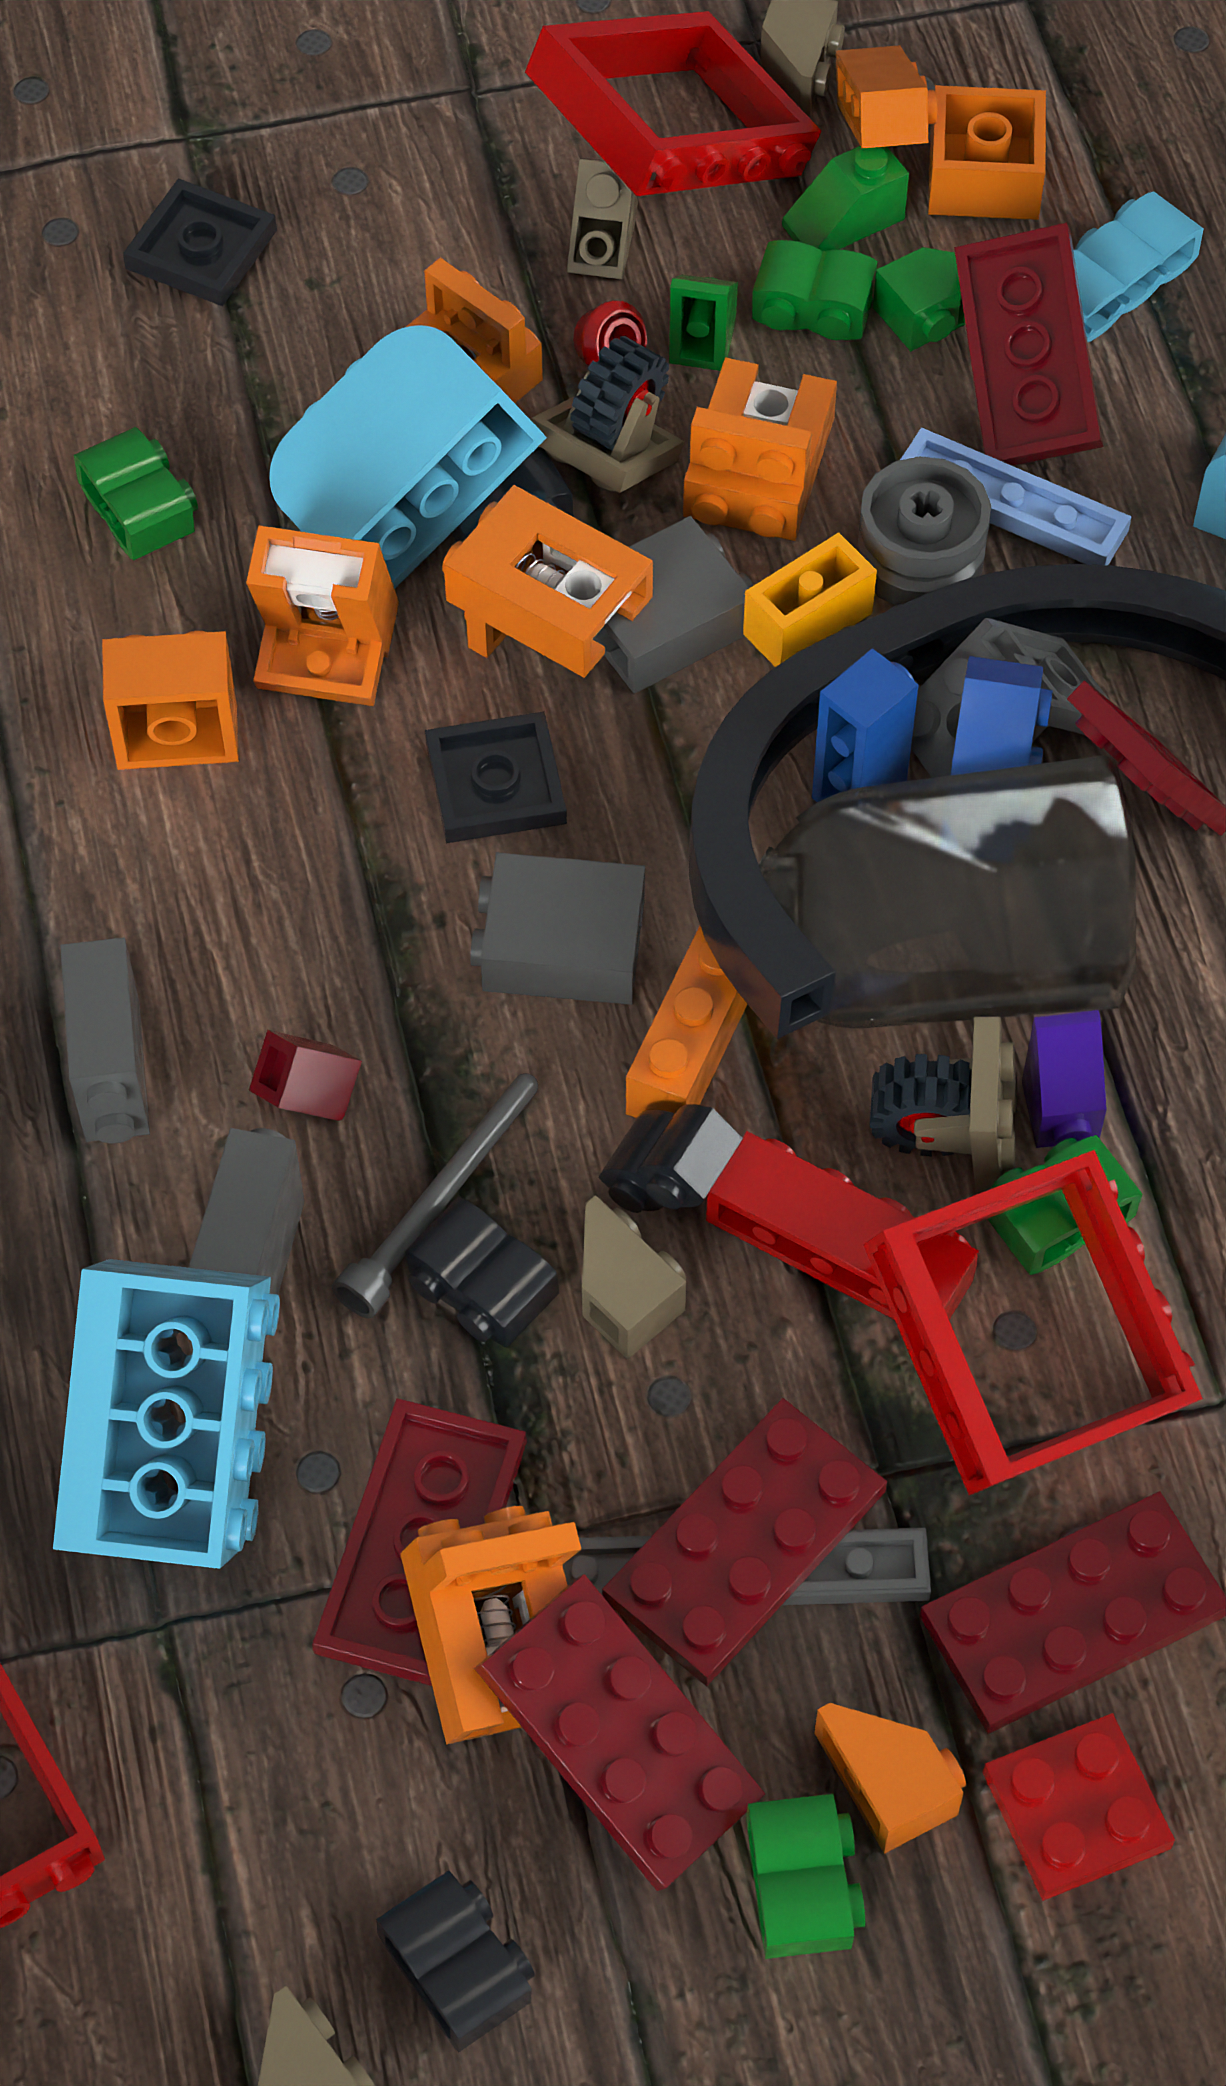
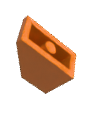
(891, 1773)

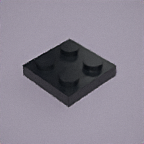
(200, 242)
(495, 777)

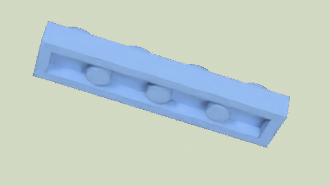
(1034, 505)

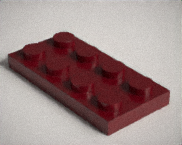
(1028, 346)
(1146, 760)
(425, 1472)
(744, 1541)
(1074, 1611)
(620, 1732)

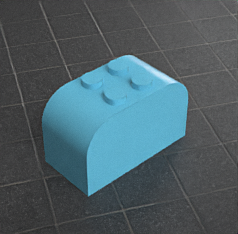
(401, 448)

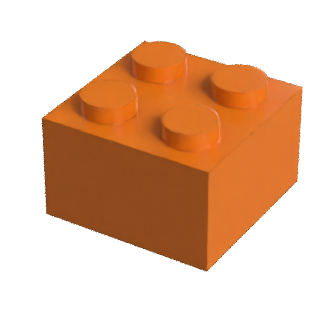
(987, 152)
(170, 700)

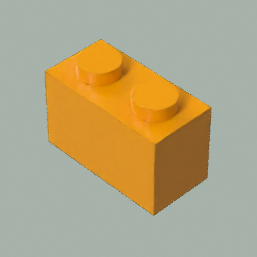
(809, 599)

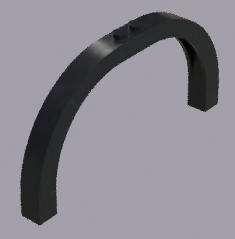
(739, 916)

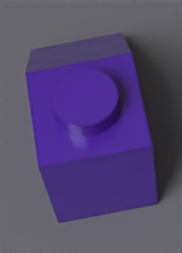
(1065, 1078)

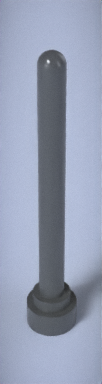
(365, 1284)

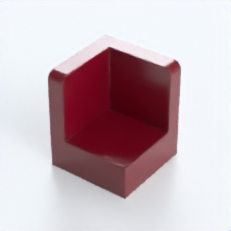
(305, 1075)

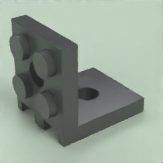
(941, 694)

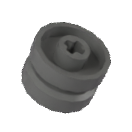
(923, 527)

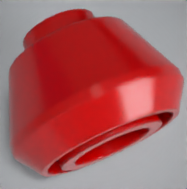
(604, 324)

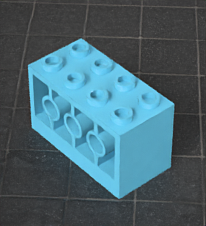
(122, 1420)

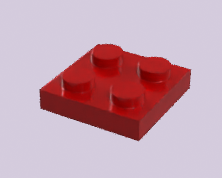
(1078, 1806)

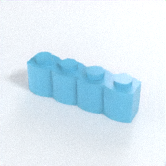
(1132, 258)

